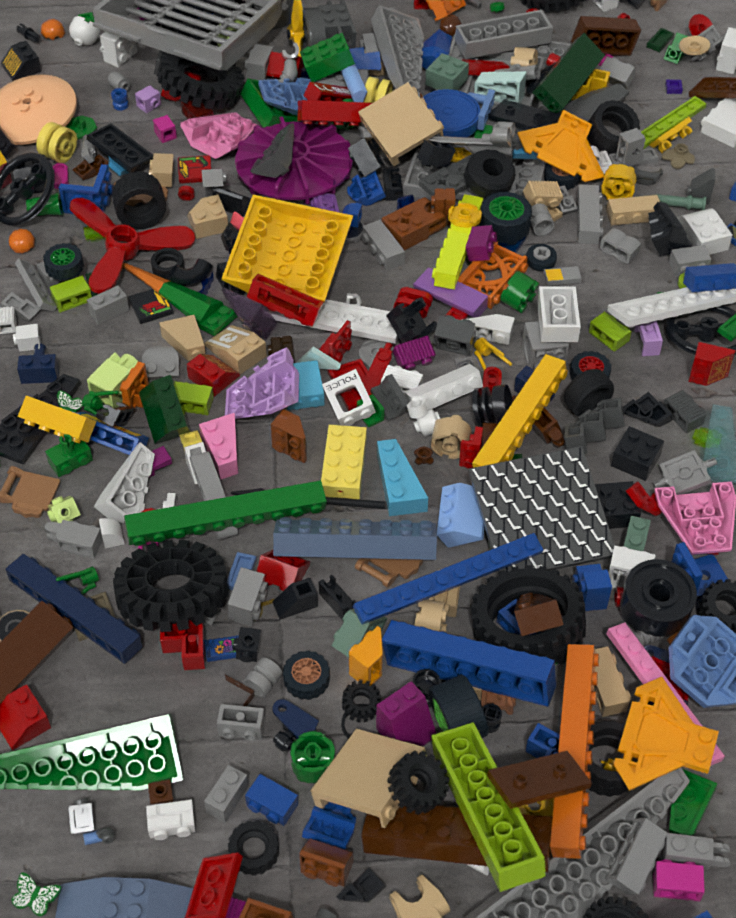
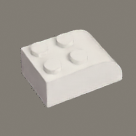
(706, 229)
(558, 314)

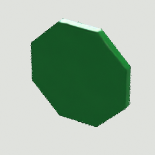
(82, 126)

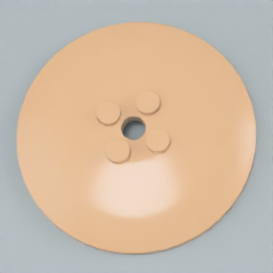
(48, 99)

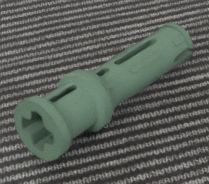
(689, 202)

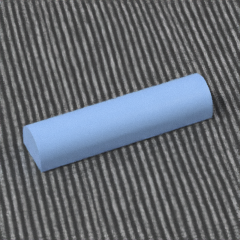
(354, 83)

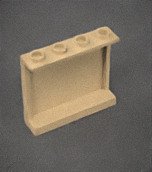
(400, 122)
(360, 775)

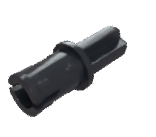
(28, 33)

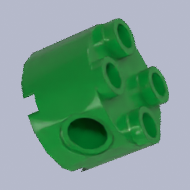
(311, 756)

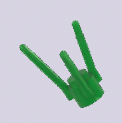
(92, 402)
(86, 577)

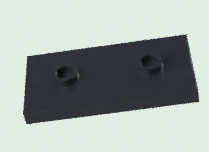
(522, 115)
(120, 148)

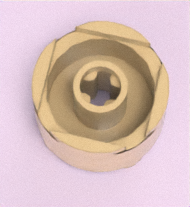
(524, 56)
(448, 436)
(432, 615)

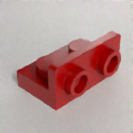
(470, 448)

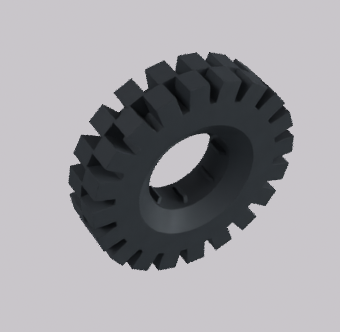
(155, 606)

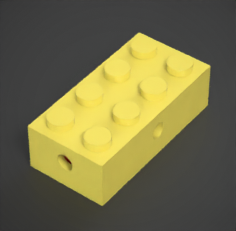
(344, 461)

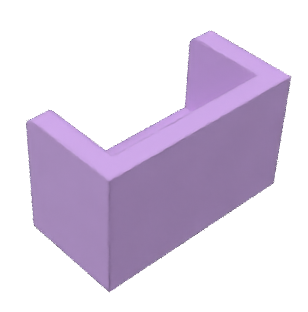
(650, 337)

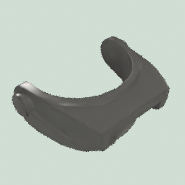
(641, 176)

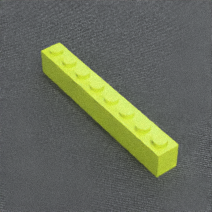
(454, 252)

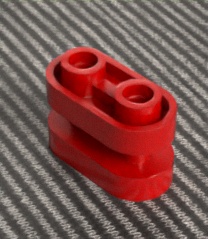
(408, 295)

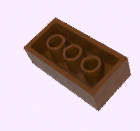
(610, 35)

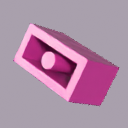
(678, 880)

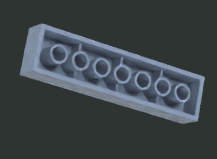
(355, 539)

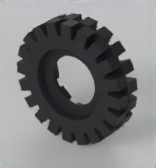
(220, 94)

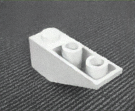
(494, 328)

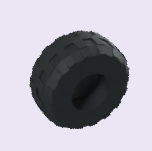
(490, 162)

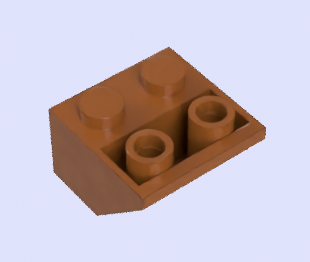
(289, 435)
(325, 862)

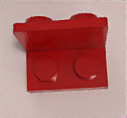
(338, 343)

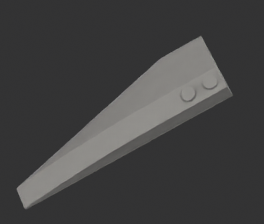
(400, 45)

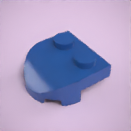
(366, 189)
(331, 825)

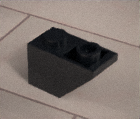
(296, 599)

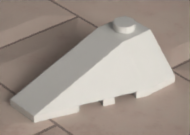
(128, 487)

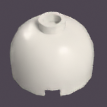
(83, 32)

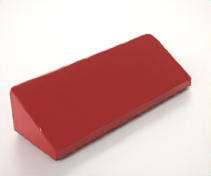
(479, 66)

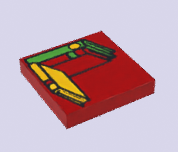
(191, 168)

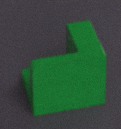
(376, 417)

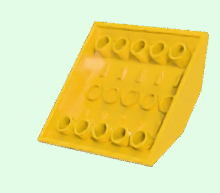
(288, 245)

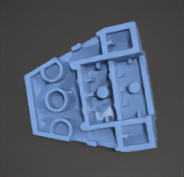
(284, 94)

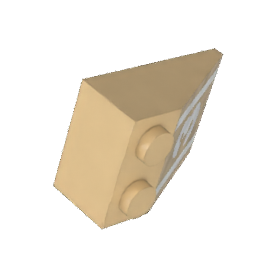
(238, 348)

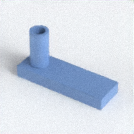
(488, 102)

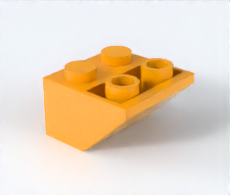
(366, 658)

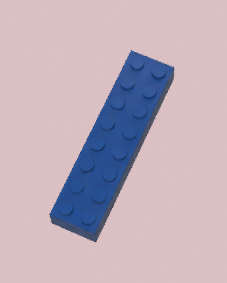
(484, 664)

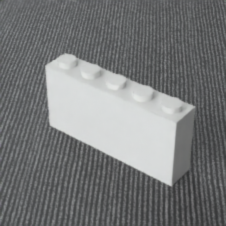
(722, 122)

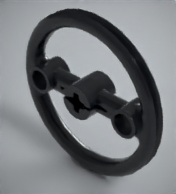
(24, 188)
(705, 330)

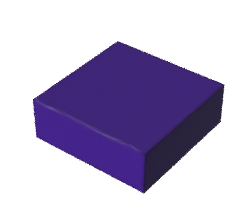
(673, 86)

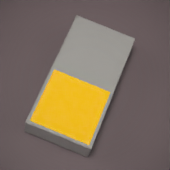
(563, 275)

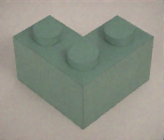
(353, 631)

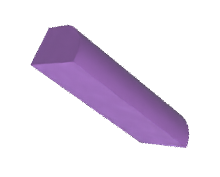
(462, 298)

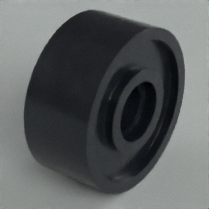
(658, 597)

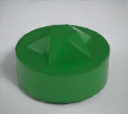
(497, 6)

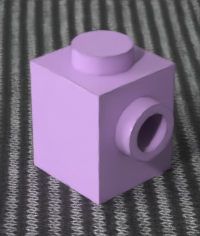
(148, 99)

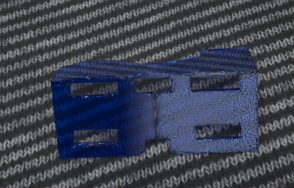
(206, 284)

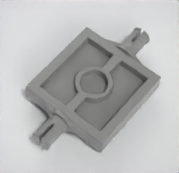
(685, 473)

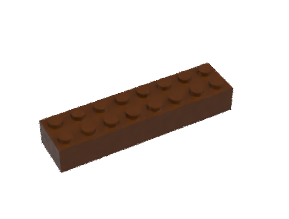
(439, 836)

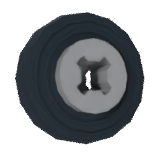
(541, 257)

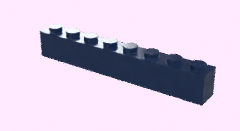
(69, 602)

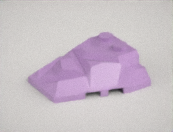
(267, 389)

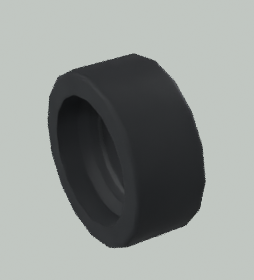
(165, 255)

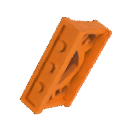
(476, 268)

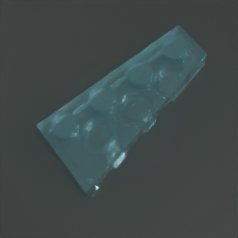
(721, 445)

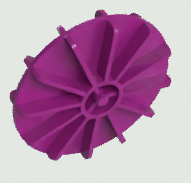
(317, 163)

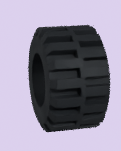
(719, 591)

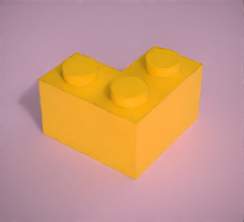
(596, 80)

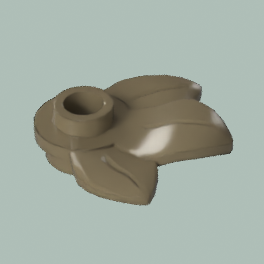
(679, 156)

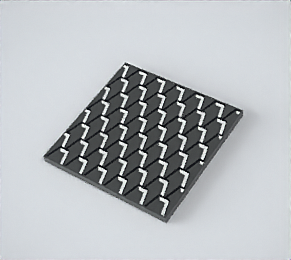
(546, 497)

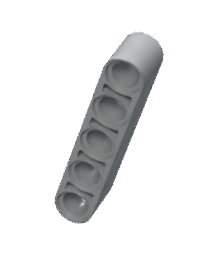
(210, 485)

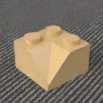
(208, 217)

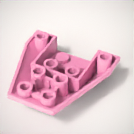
(217, 133)
(701, 519)

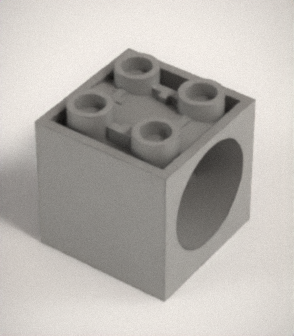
(535, 349)

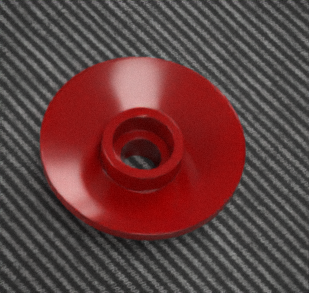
(698, 24)

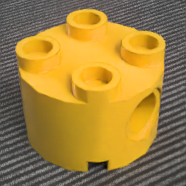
(619, 181)

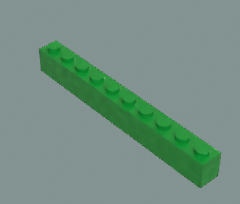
(224, 513)

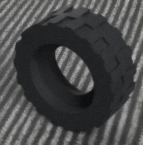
(258, 830)

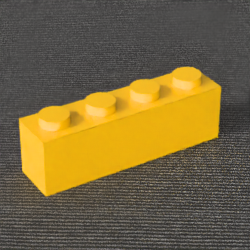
(57, 419)

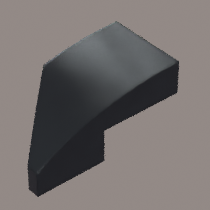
(363, 889)

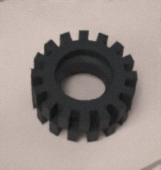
(360, 690)

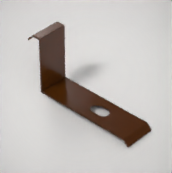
(243, 687)

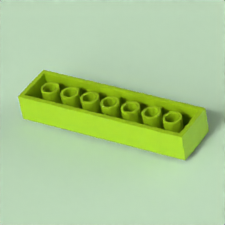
(497, 829)

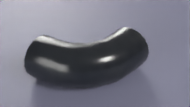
(190, 276)

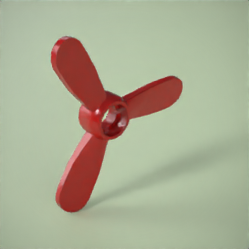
(110, 266)

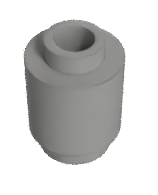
(117, 80)

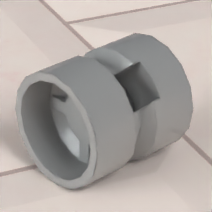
(541, 220)
(263, 677)

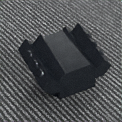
(666, 230)

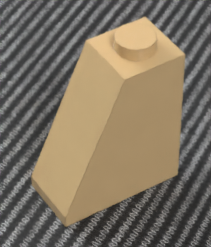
(183, 336)

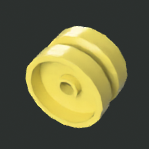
(377, 89)
(56, 142)

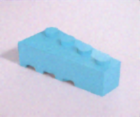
(400, 484)

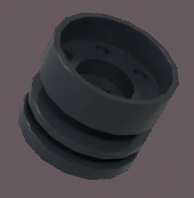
(491, 406)

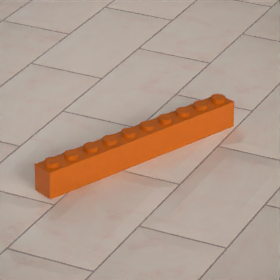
(575, 737)

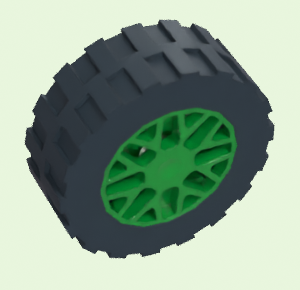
(63, 261)

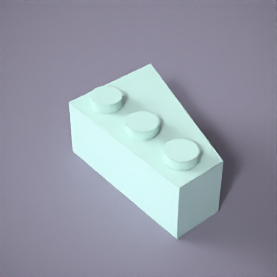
(506, 85)

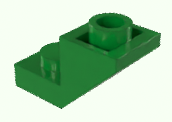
(673, 51)

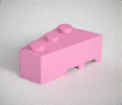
(221, 442)

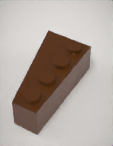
(537, 613)

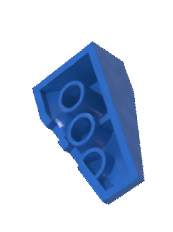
(434, 46)

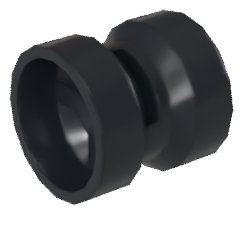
(495, 720)

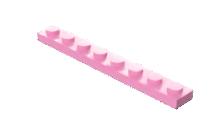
(647, 669)

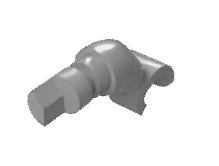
(290, 66)

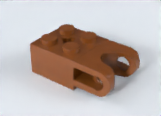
(414, 223)

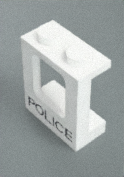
(341, 385)

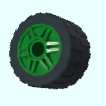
(508, 215)

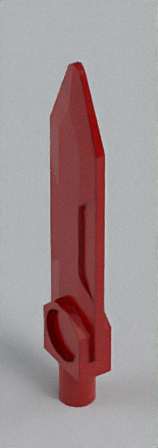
(378, 367)

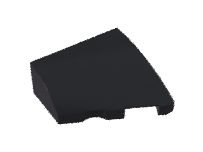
(648, 410)

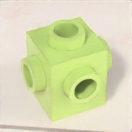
(59, 503)

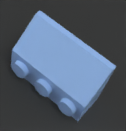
(459, 516)

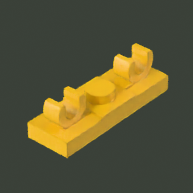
(663, 142)

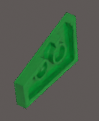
(691, 805)

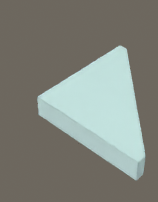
(324, 360)

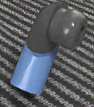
(105, 834)

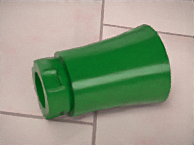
(53, 206)

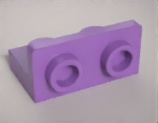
(326, 201)

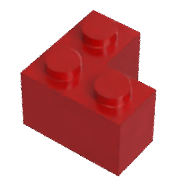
(189, 642)

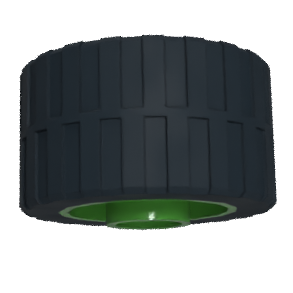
(457, 705)

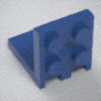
(98, 194)
(698, 567)

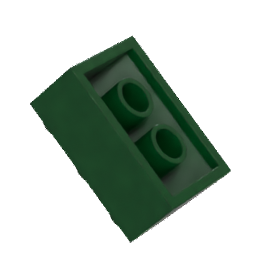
(164, 409)

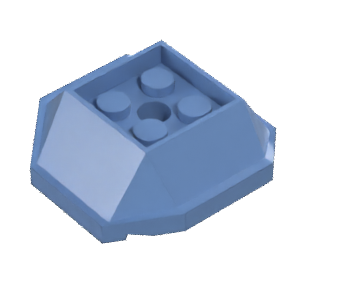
(699, 642)

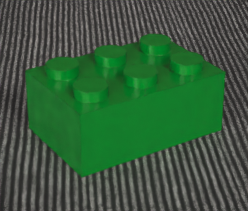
(327, 57)

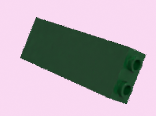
(568, 74)

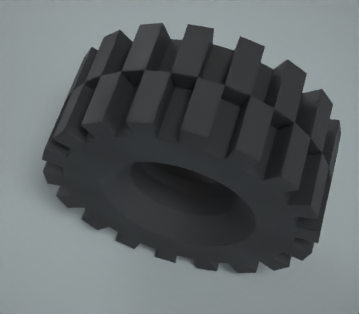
(428, 772)

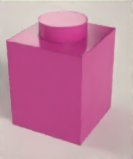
(164, 129)

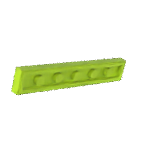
(673, 118)

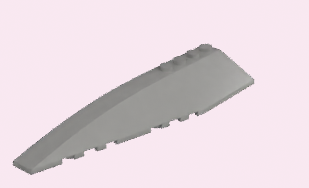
(577, 883)

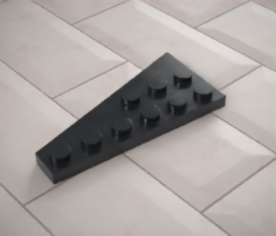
(20, 439)

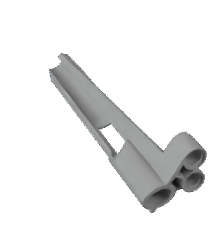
(498, 140)

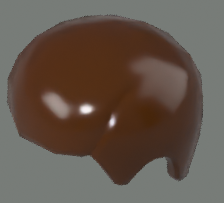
(449, 23)

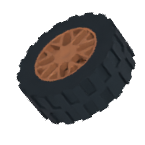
(563, 178)
(306, 675)

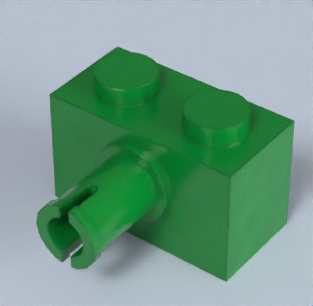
(68, 455)

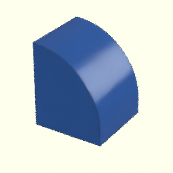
(356, 210)

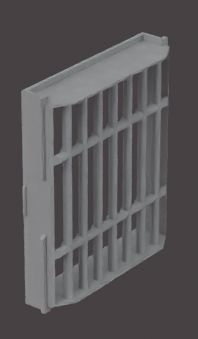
(113, 18)

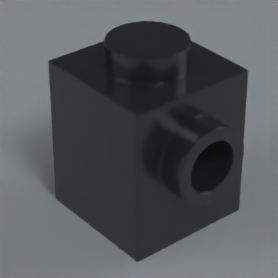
(247, 644)

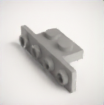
(714, 38)

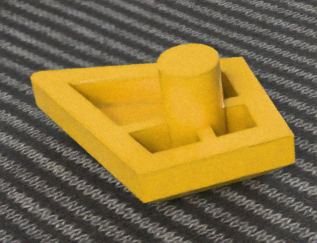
(460, 154)

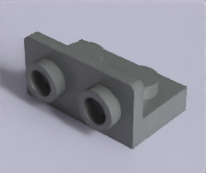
(390, 397)

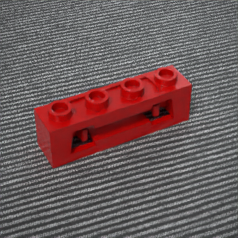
(285, 300)

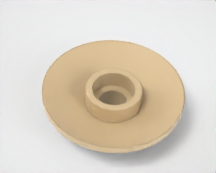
(694, 45)

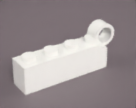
(442, 390)

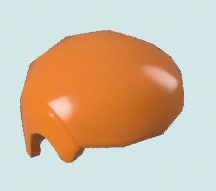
(52, 29)
(21, 241)

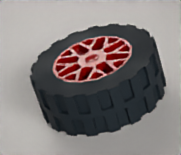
(587, 361)

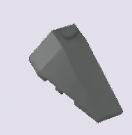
(277, 156)

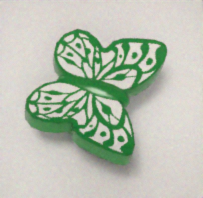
(65, 402)
(34, 896)

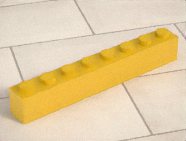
(523, 412)

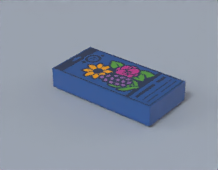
(220, 649)

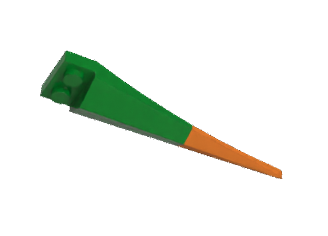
(209, 312)

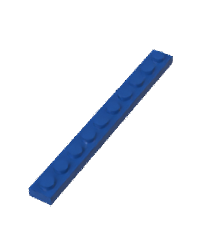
(447, 578)

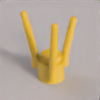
(484, 348)

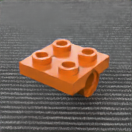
(133, 385)

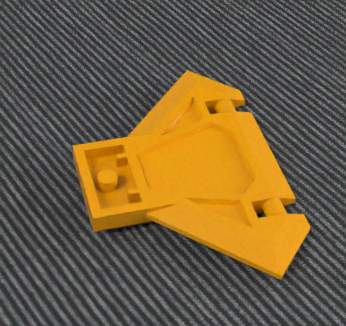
(564, 146)
(661, 737)

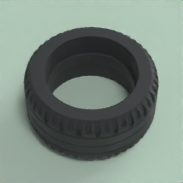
(587, 391)

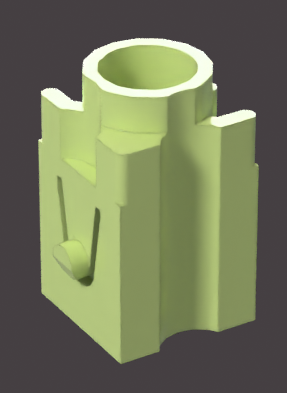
(110, 376)

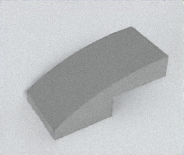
(23, 308)

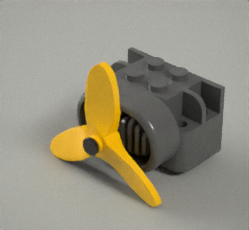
(320, 23)

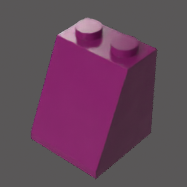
(405, 716)

